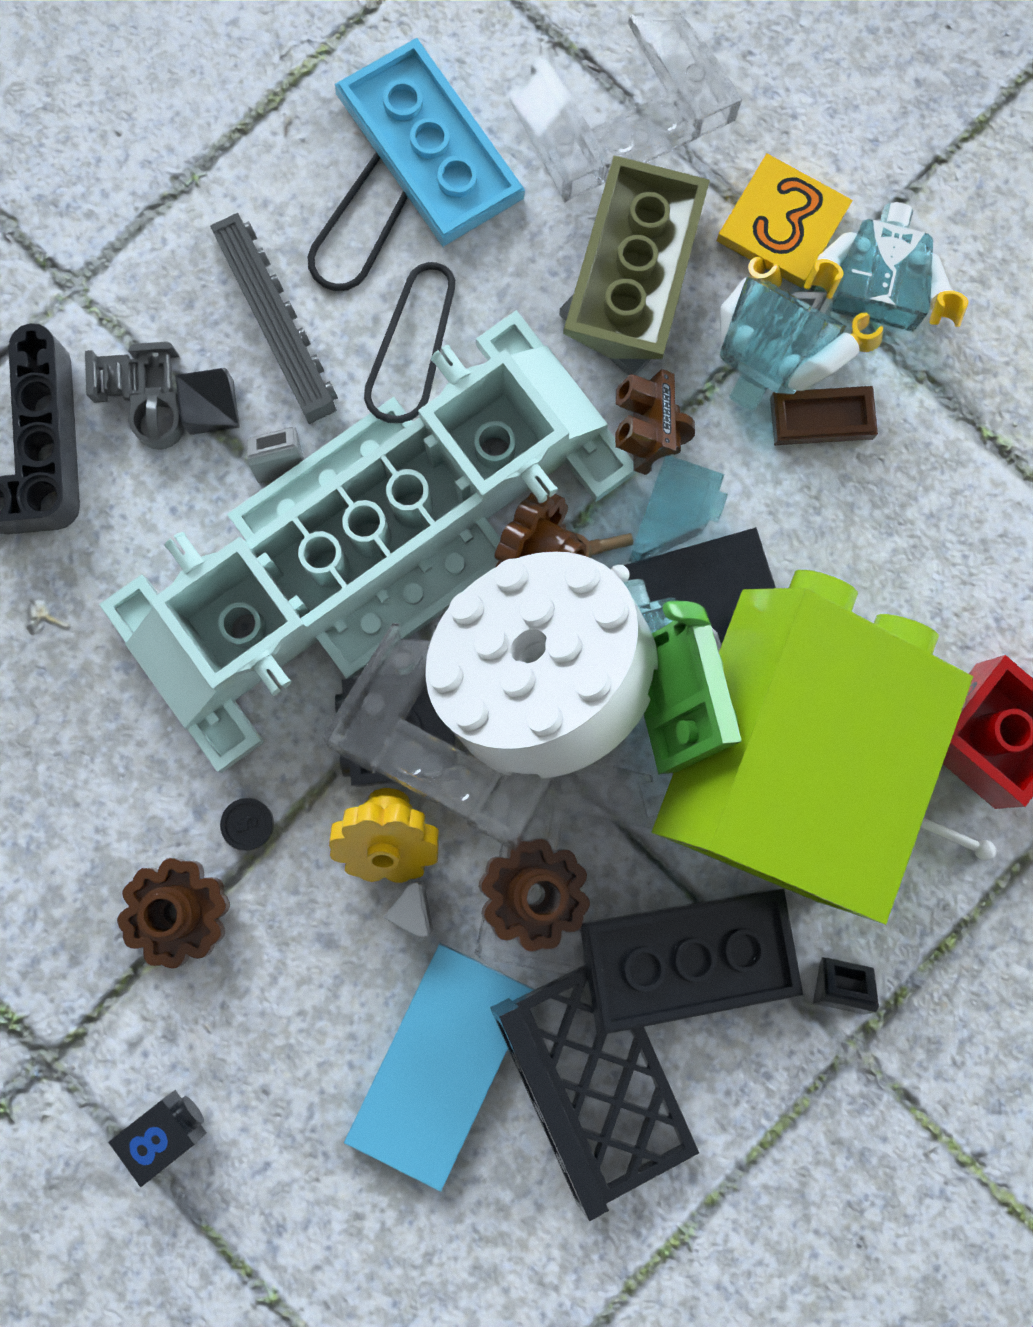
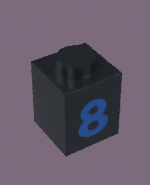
(159, 1137)

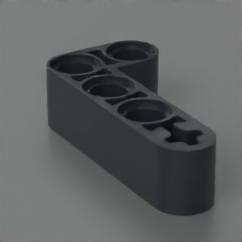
(36, 429)

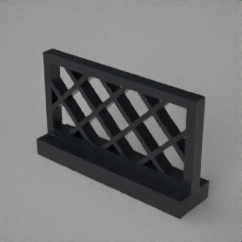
(560, 1116)

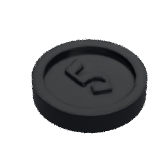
(247, 824)

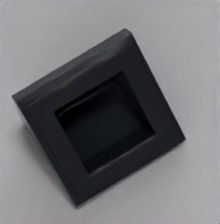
(846, 987)

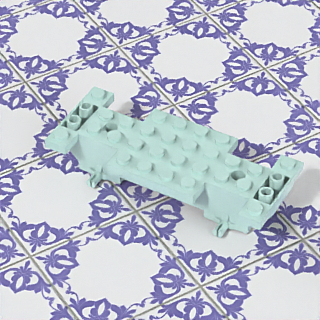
(364, 535)

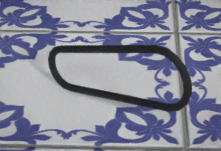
(334, 218)
(388, 336)

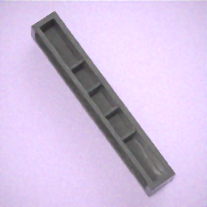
(275, 317)

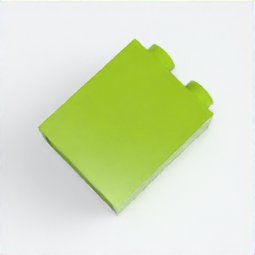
(835, 747)

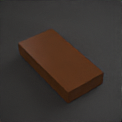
(824, 415)

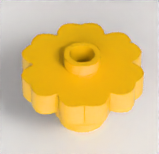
(384, 839)

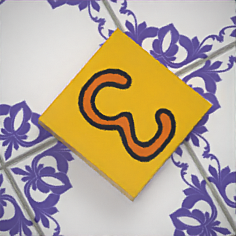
(784, 219)

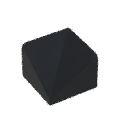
(207, 401)

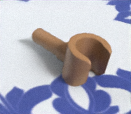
(598, 546)

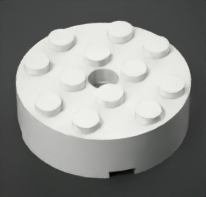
(542, 664)

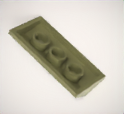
(636, 260)

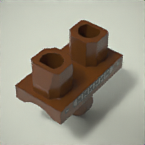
(656, 423)

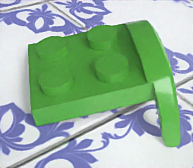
(688, 693)

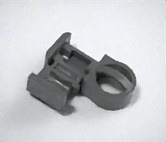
(147, 378)

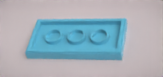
(429, 141)
(436, 1069)

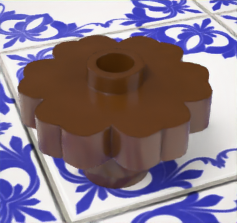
(537, 530)
(560, 902)
(198, 907)

